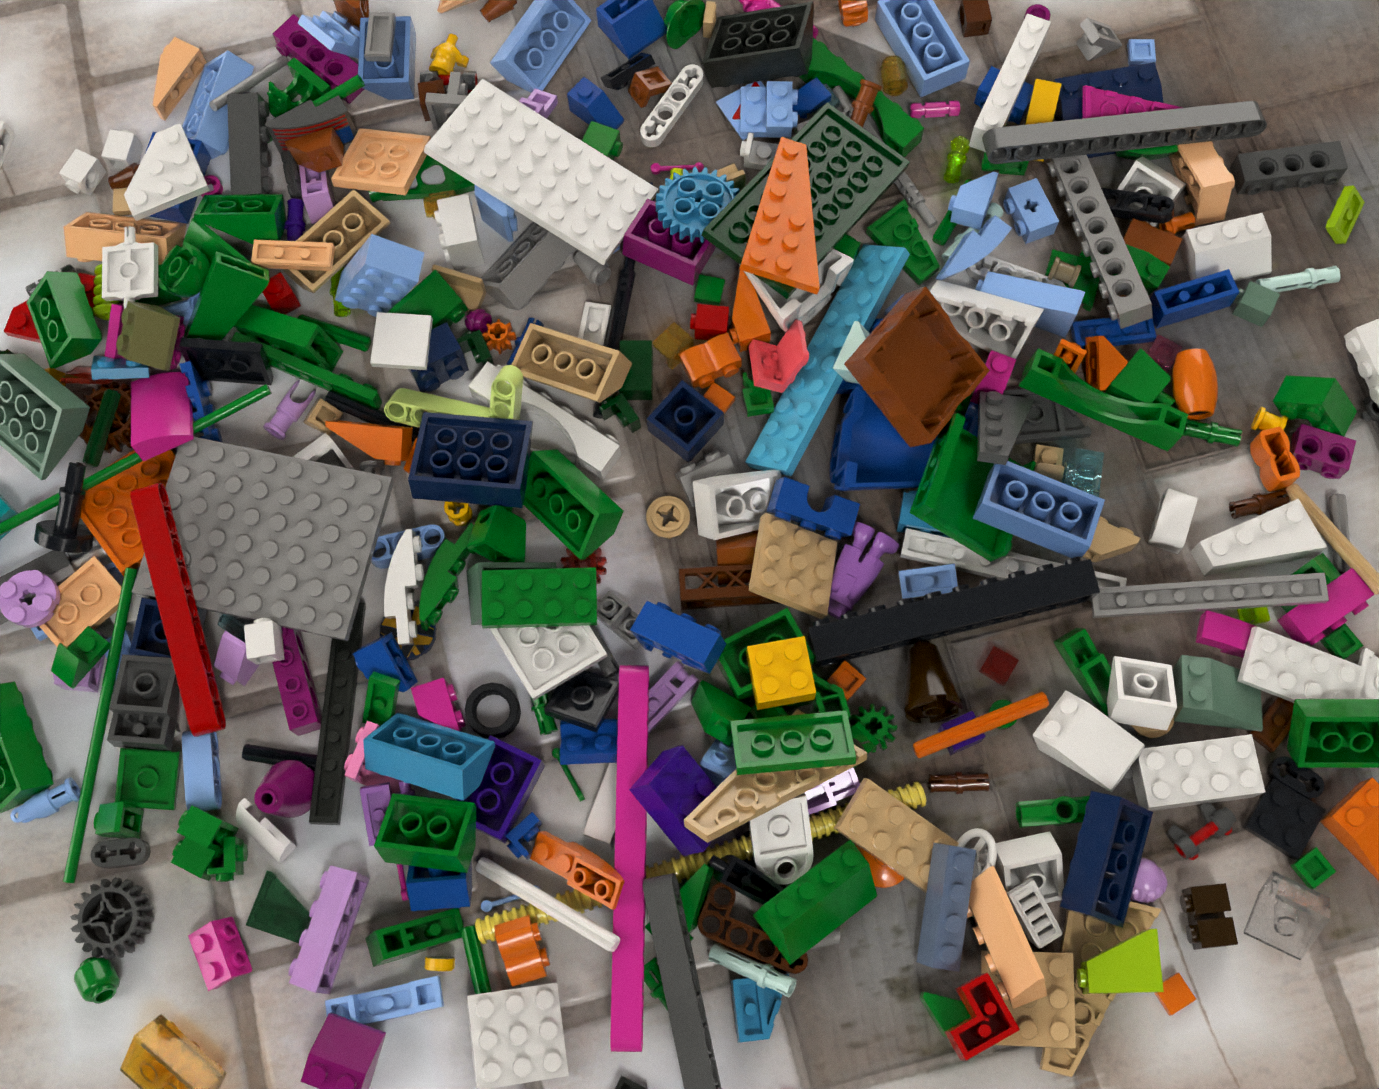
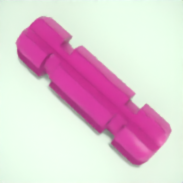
(934, 109)

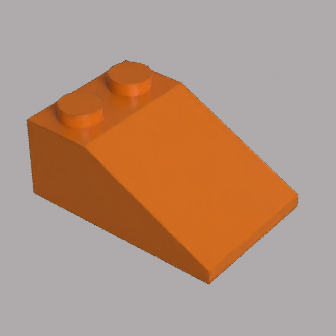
(1356, 823)

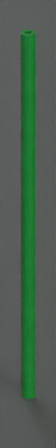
(133, 459)
(99, 726)

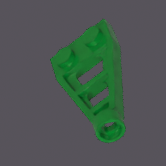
(452, 182)

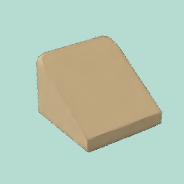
(321, 412)

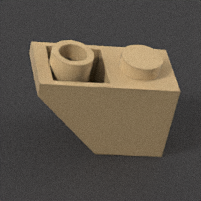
(1110, 541)

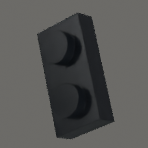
(621, 75)

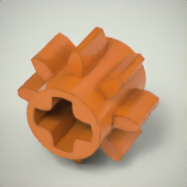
(502, 343)

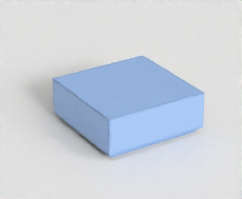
(1141, 51)

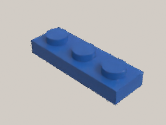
(1134, 334)

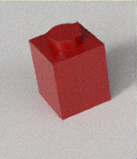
(280, 295)
(709, 321)

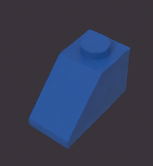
(592, 104)
(385, 658)

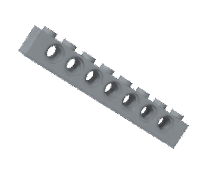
(1085, 195)

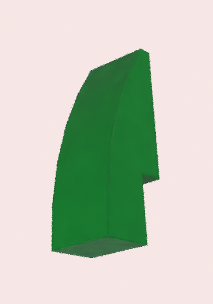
(1086, 665)

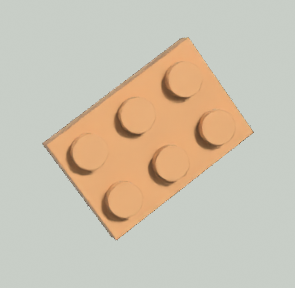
(85, 601)

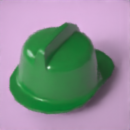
(683, 21)

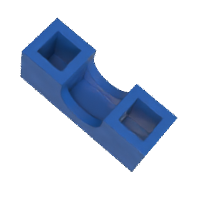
(790, 503)

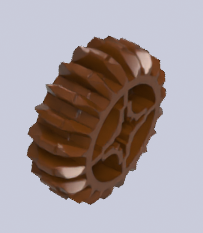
(120, 430)

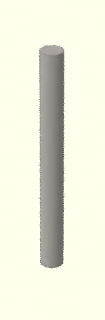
(249, 82)

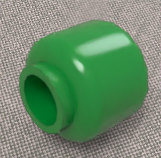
(96, 980)

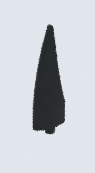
(744, 878)

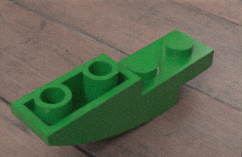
(440, 583)

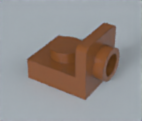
(647, 84)

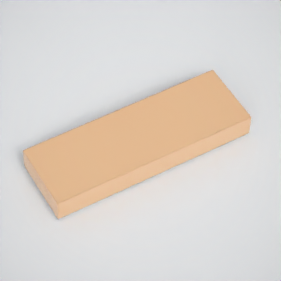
(293, 255)

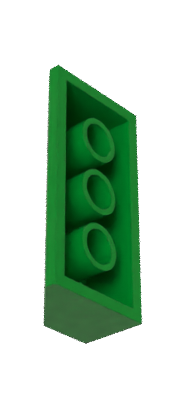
(569, 503)
(21, 755)
(818, 902)

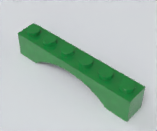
(894, 125)
(1149, 422)

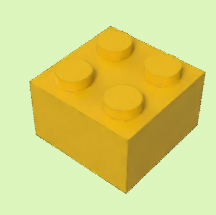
(781, 673)

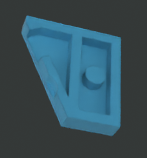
(118, 368)

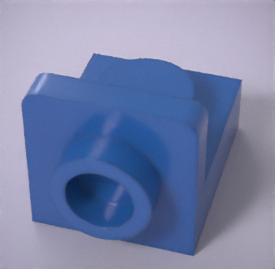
(525, 830)

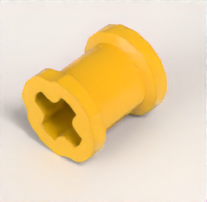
(1264, 420)
(465, 513)

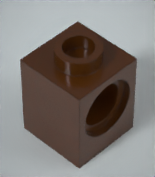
(974, 17)

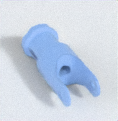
(47, 802)

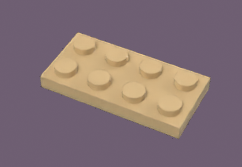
(891, 832)

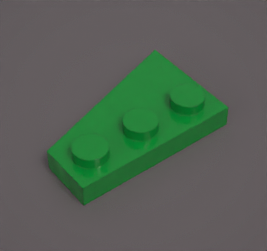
(901, 230)

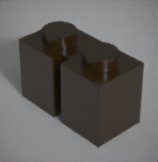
(1206, 916)

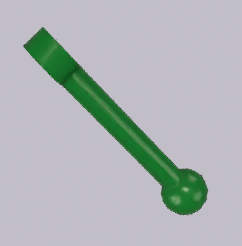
(556, 754)

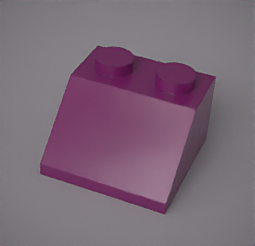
(343, 1055)

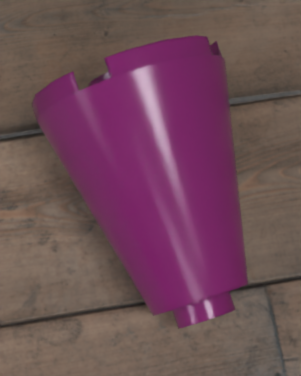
(286, 789)

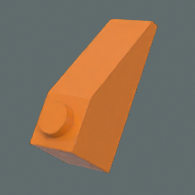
(748, 316)
(1070, 353)
(377, 440)

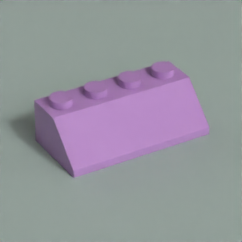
(329, 930)

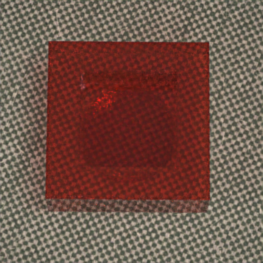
(998, 666)

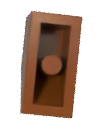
(317, 150)

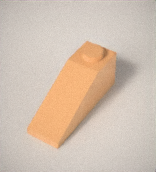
(176, 72)

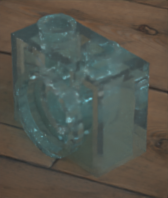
(1084, 471)

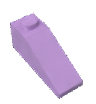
(316, 193)

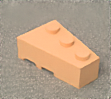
(1206, 180)

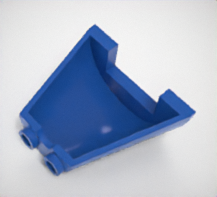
(871, 452)

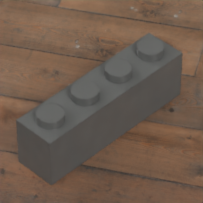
(248, 144)

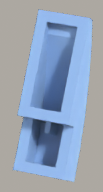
(975, 247)

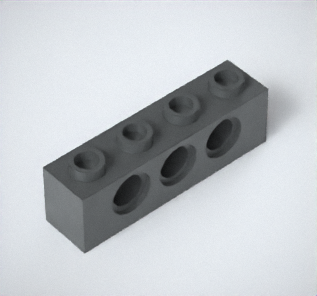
(1300, 160)

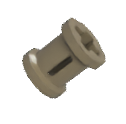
(1064, 272)

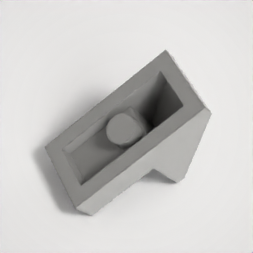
(1097, 39)

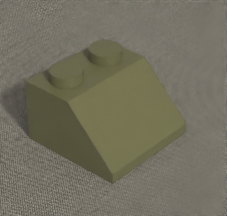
(148, 335)

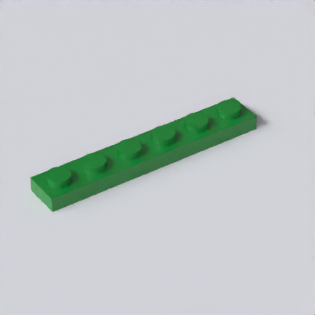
(315, 374)

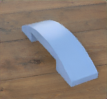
(389, 1002)

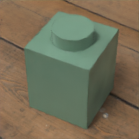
(1255, 303)

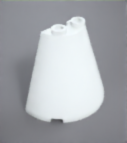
(803, 304)

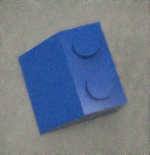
(438, 888)

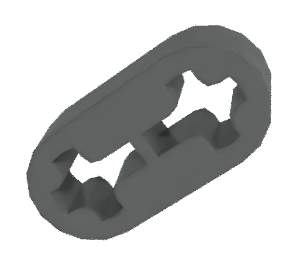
(120, 847)

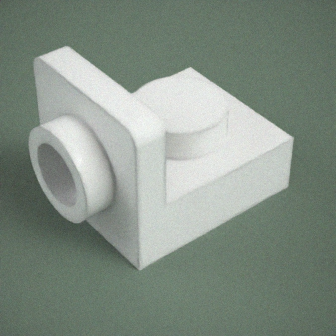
(757, 153)

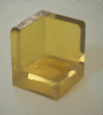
(672, 343)

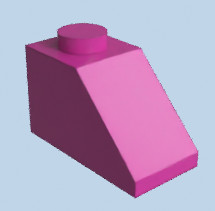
(998, 376)

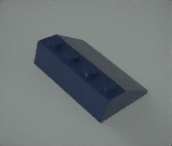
(1134, 80)
(471, 460)

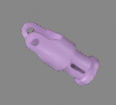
(287, 413)

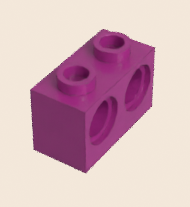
(1321, 445)

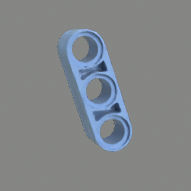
(391, 540)
(201, 771)

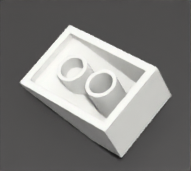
(732, 502)
(1087, 741)

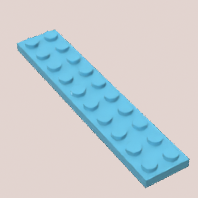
(817, 382)

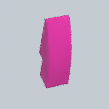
(1223, 633)

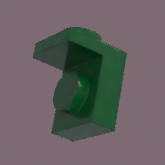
(475, 343)
(622, 410)

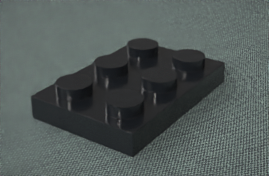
(228, 360)

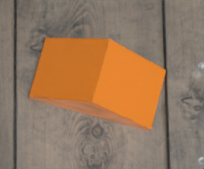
(1102, 362)

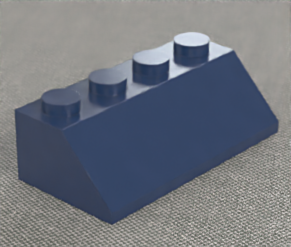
(1106, 858)

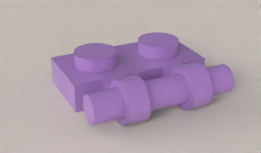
(375, 803)

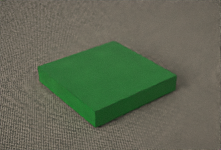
(148, 778)

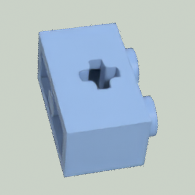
(1030, 211)

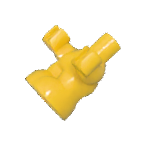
(446, 55)

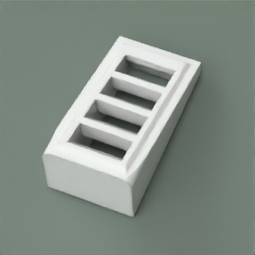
(1044, 929)

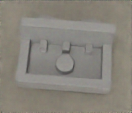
(714, 464)

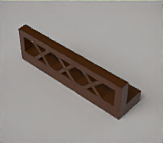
(718, 596)

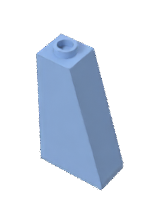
(1058, 302)

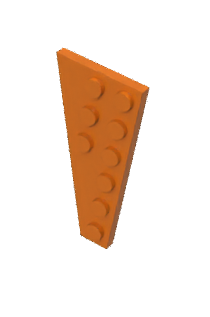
(783, 229)

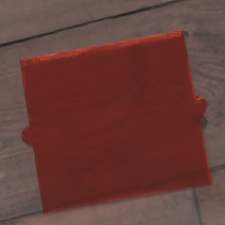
(82, 375)

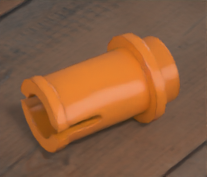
(1179, 223)

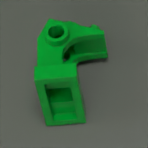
(304, 83)

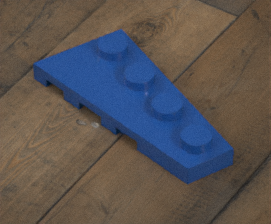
(199, 394)

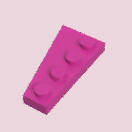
(1108, 103)

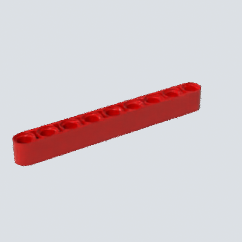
(178, 610)

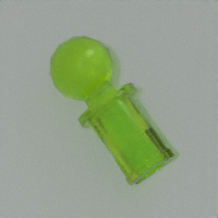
(956, 158)

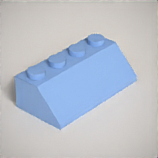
(540, 43)
(201, 121)

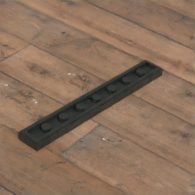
(336, 726)

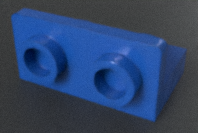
(586, 746)

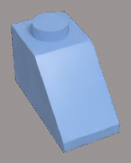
(973, 201)

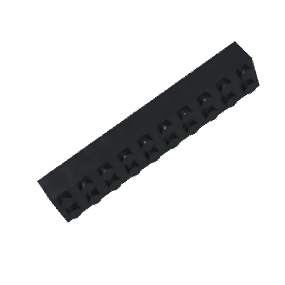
(953, 612)

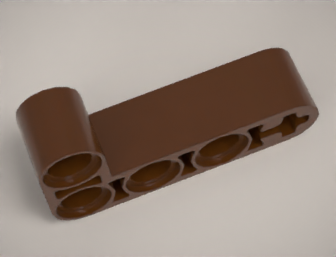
(754, 935)

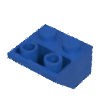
(631, 24)

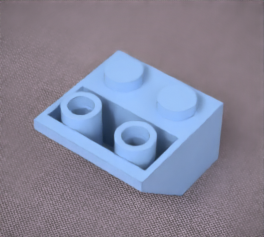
(496, 214)

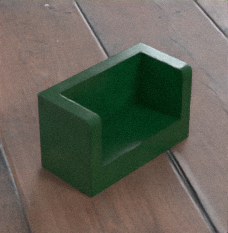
(639, 379)

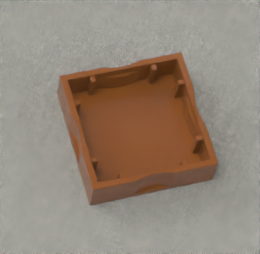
(917, 367)

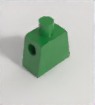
(1141, 381)
(499, 535)

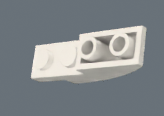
(403, 575)

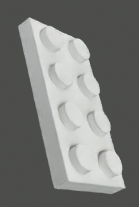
(1295, 669)

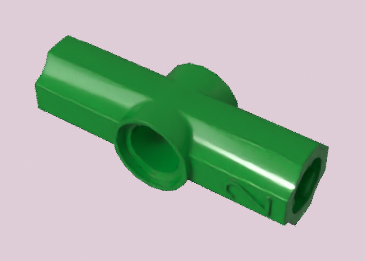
(1044, 812)

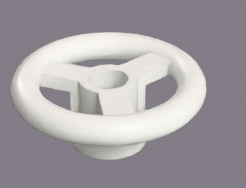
(983, 858)

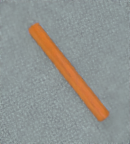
(980, 724)

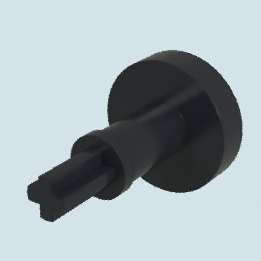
(65, 532)

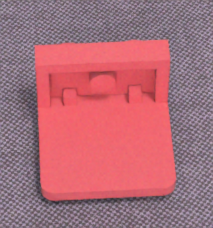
(778, 365)

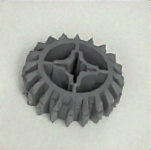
(105, 897)

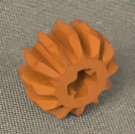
(853, 12)

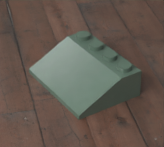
(37, 414)

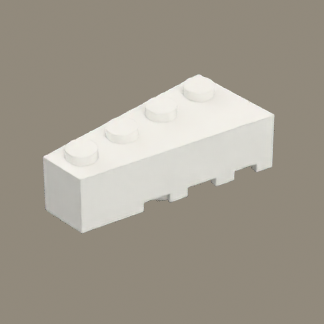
(987, 318)
(1266, 539)

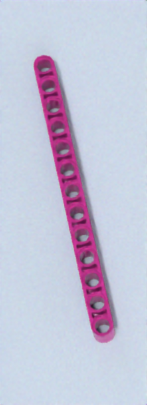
(630, 862)

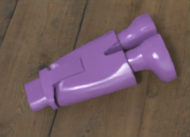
(855, 571)

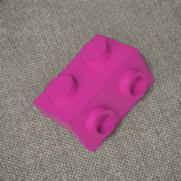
(219, 952)

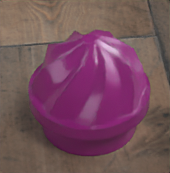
(477, 320)

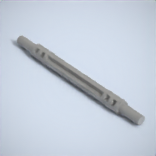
(903, 183)

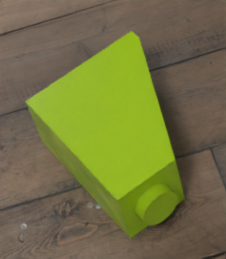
(1125, 967)

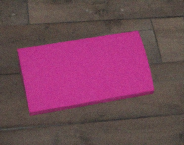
(160, 414)

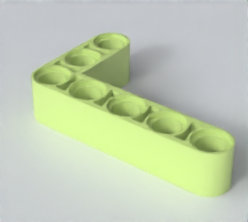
(408, 405)

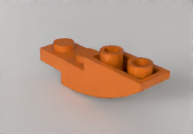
(580, 867)

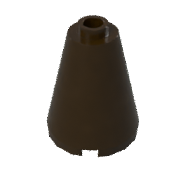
(929, 686)

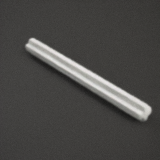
(548, 904)

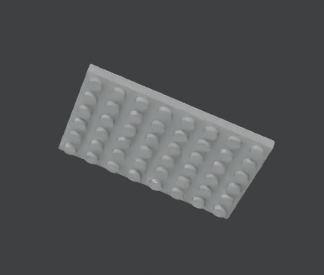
(273, 535)

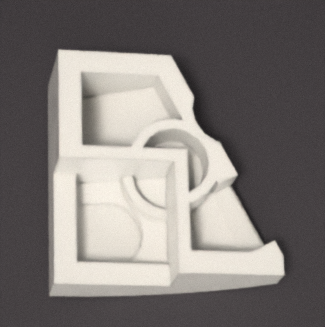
(263, 831)

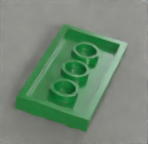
(539, 597)
(792, 742)

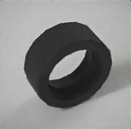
(486, 690)

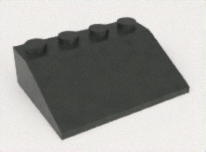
(760, 45)

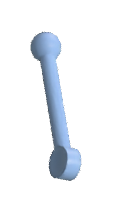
(487, 905)

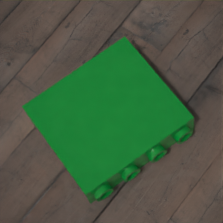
(952, 491)

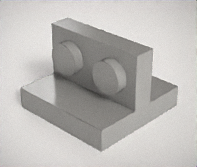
(443, 105)

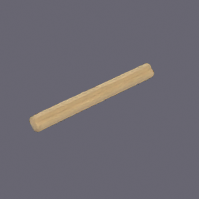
(1336, 538)

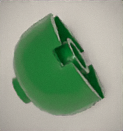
(184, 271)

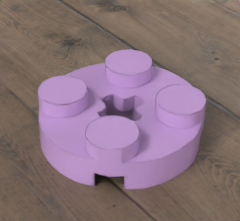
(17, 587)

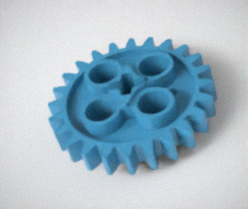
(693, 201)

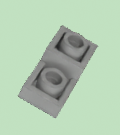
(618, 618)

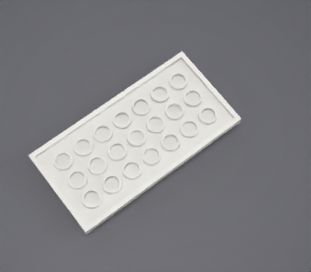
(540, 171)

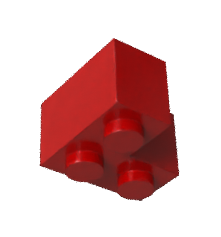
(988, 1022)

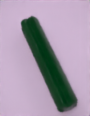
(101, 428)

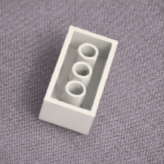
(1197, 773)

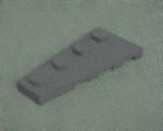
(1000, 425)

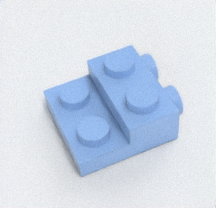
(333, 32)
(768, 110)

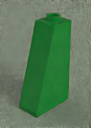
(225, 296)
(290, 335)

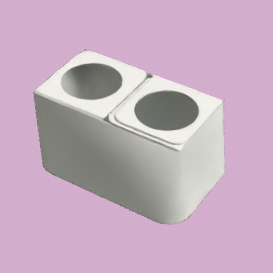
(1172, 521)

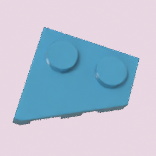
(754, 1009)

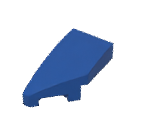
(811, 97)

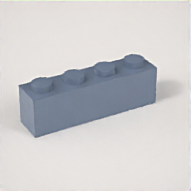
(946, 907)

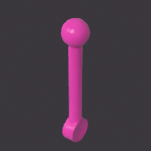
(656, 168)
(404, 894)

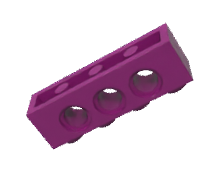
(297, 42)
(297, 685)

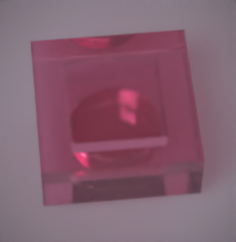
(1164, 352)

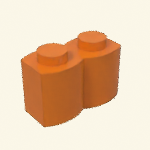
(711, 360)
(1276, 463)
(521, 950)

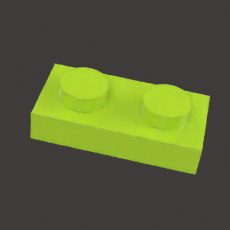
(1344, 214)

